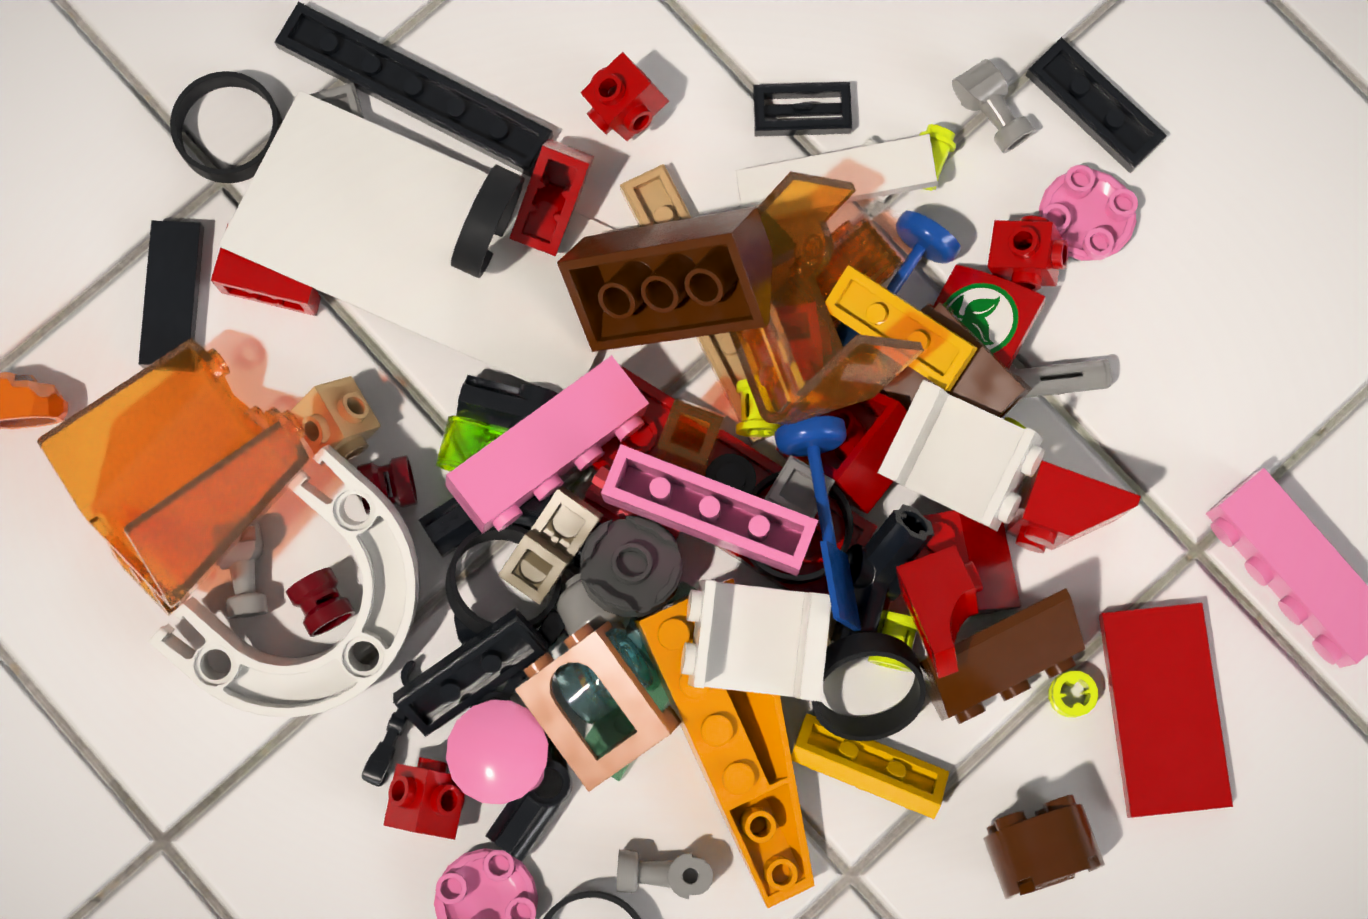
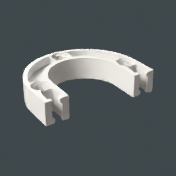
(328, 679)

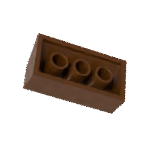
(671, 280)

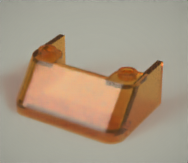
(798, 358)

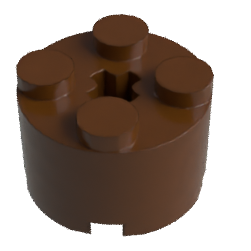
(1042, 848)

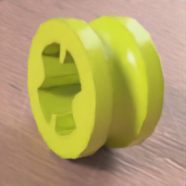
(1076, 709)

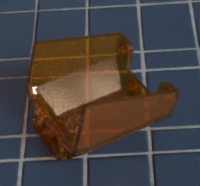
(175, 469)

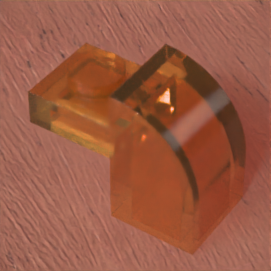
(690, 436)

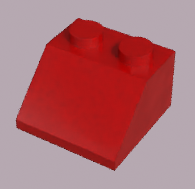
(856, 461)
(1064, 507)
(987, 551)

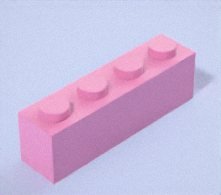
(547, 445)
(708, 510)
(1298, 565)

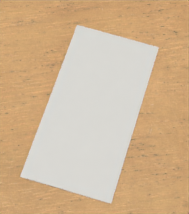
(378, 229)

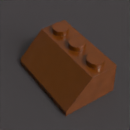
(1006, 656)

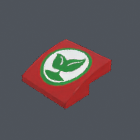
(992, 309)

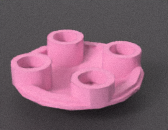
(1090, 212)
(497, 752)
(486, 887)

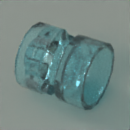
(585, 690)

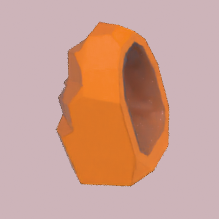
(29, 403)

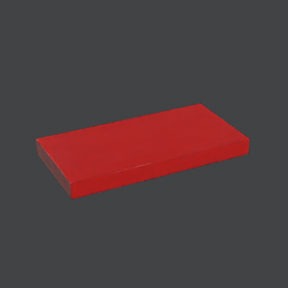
(1165, 710)

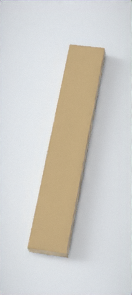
(655, 201)

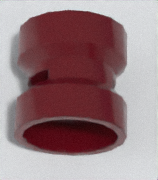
(400, 479)
(320, 602)

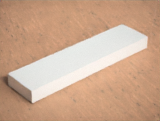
(872, 169)

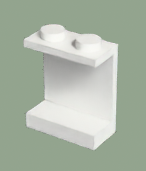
(962, 456)
(757, 640)

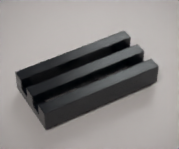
(803, 126)

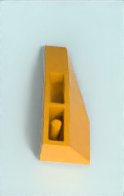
(743, 757)

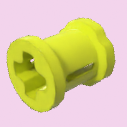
(751, 421)
(901, 627)

